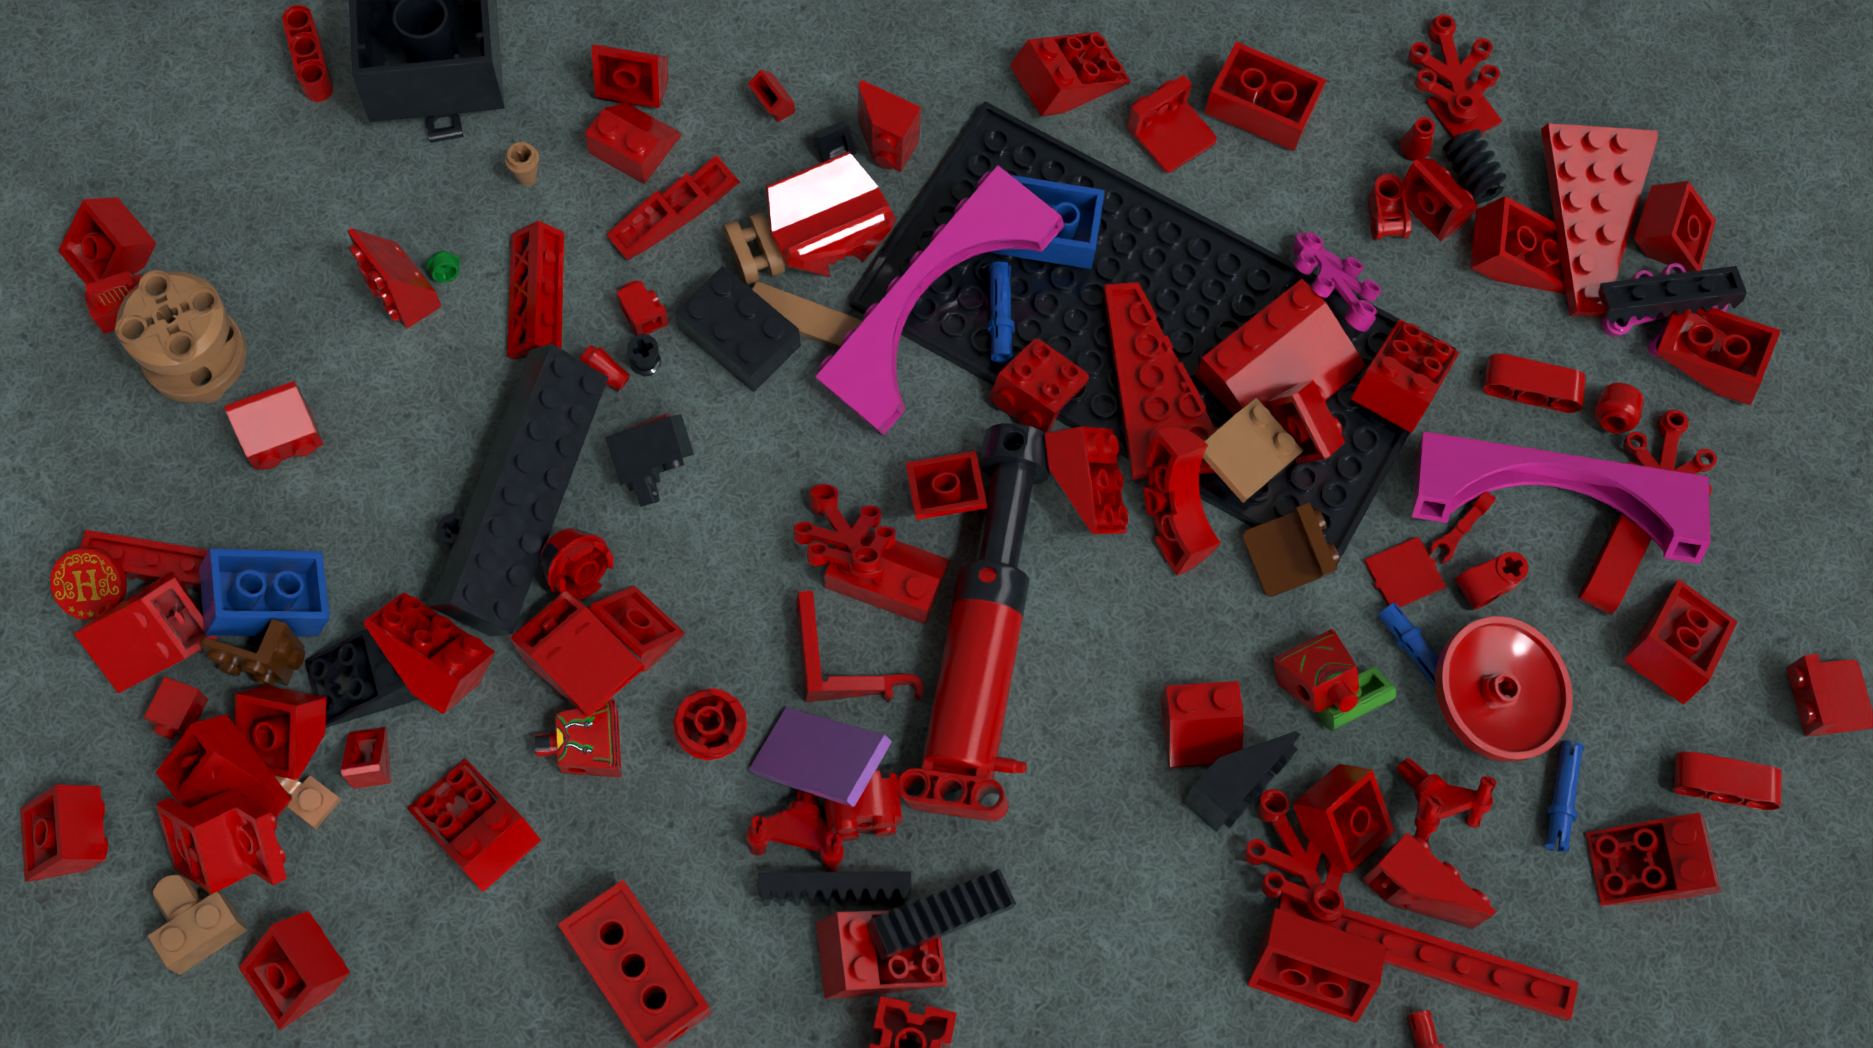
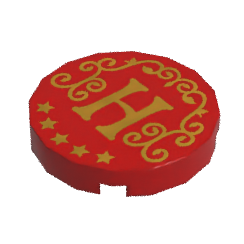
(86, 580)

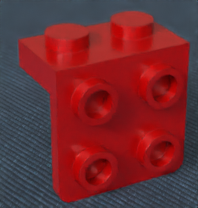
(1169, 125)
(1037, 385)
(1830, 696)

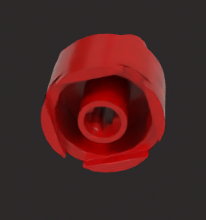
(875, 811)

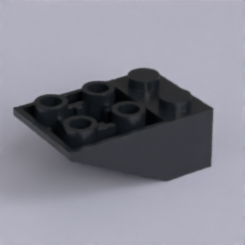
(356, 679)
(1223, 789)

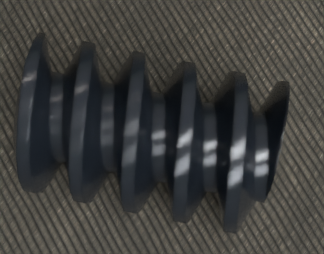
(1473, 165)

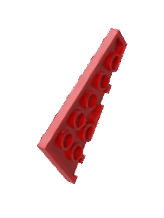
(1149, 378)

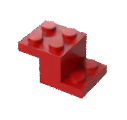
(222, 841)

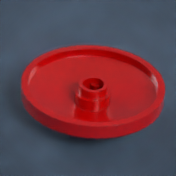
(1503, 689)

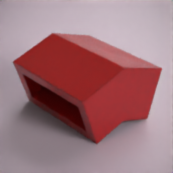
(784, 105)

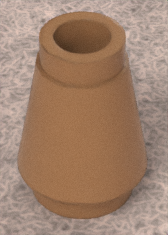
(523, 162)

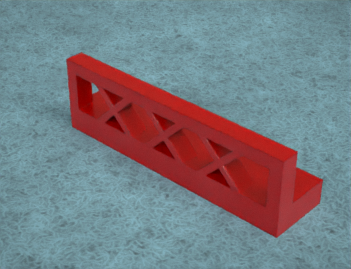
(541, 287)

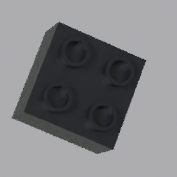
(425, 57)

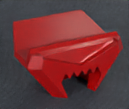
(827, 215)

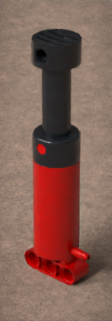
(982, 641)

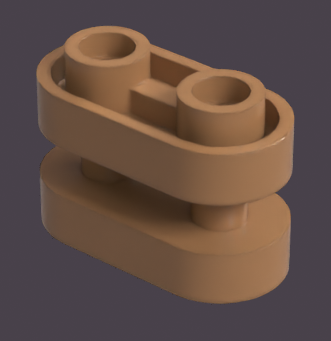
(759, 231)

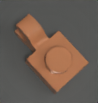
(309, 800)

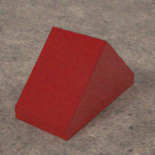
(366, 758)

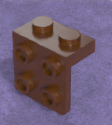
(1291, 550)
(273, 663)

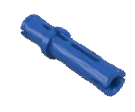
(1000, 323)
(1410, 640)
(1564, 797)

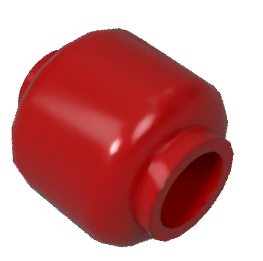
(1619, 408)

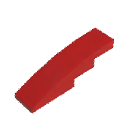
(674, 208)

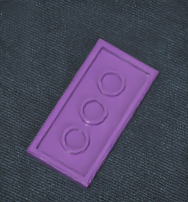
(820, 756)

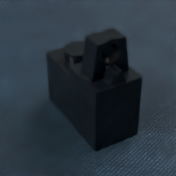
(646, 452)

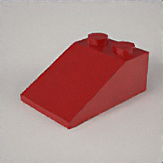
(1517, 246)
(1720, 351)
(1681, 642)

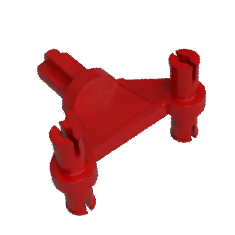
(1440, 800)
(798, 827)

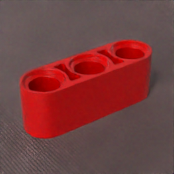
(304, 41)
(1534, 383)
(1615, 565)
(1727, 780)

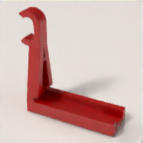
(838, 686)

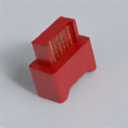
(106, 296)

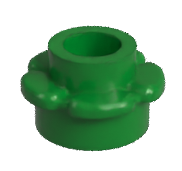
(443, 266)

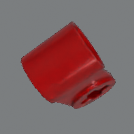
(1389, 214)
(1489, 581)

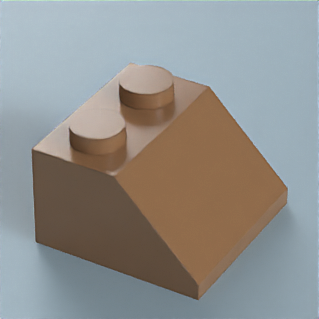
(1250, 450)

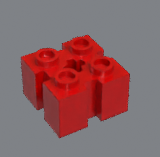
(897, 1023)

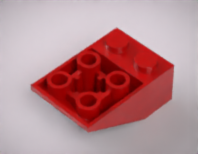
(1067, 71)
(393, 278)
(1405, 375)
(1089, 474)
(145, 633)
(429, 651)
(576, 653)
(218, 758)
(474, 824)
(1654, 861)
(1420, 883)
(855, 968)

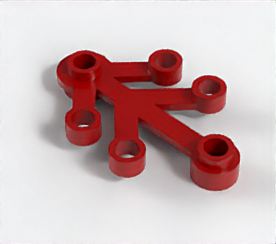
(1461, 104)
(1669, 447)
(861, 560)
(1297, 862)

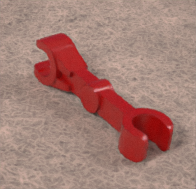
(1463, 526)

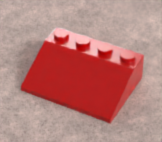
(1280, 348)

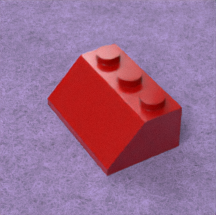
(904, 587)
(1317, 965)

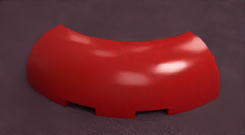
(1175, 498)

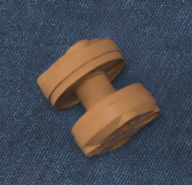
(181, 336)

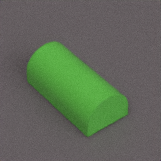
(1372, 693)

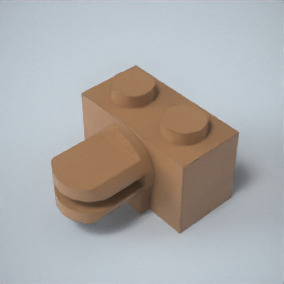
(194, 925)

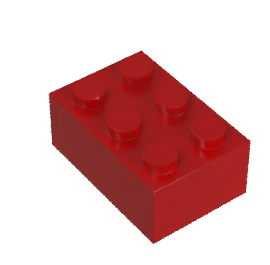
(1265, 96)

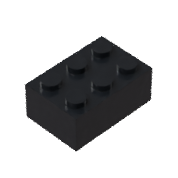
(738, 328)

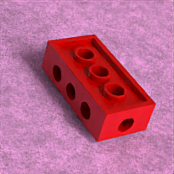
(640, 942)

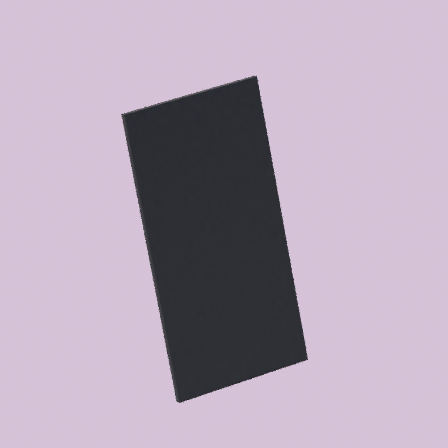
(1194, 276)

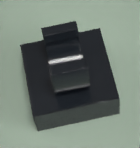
(834, 141)

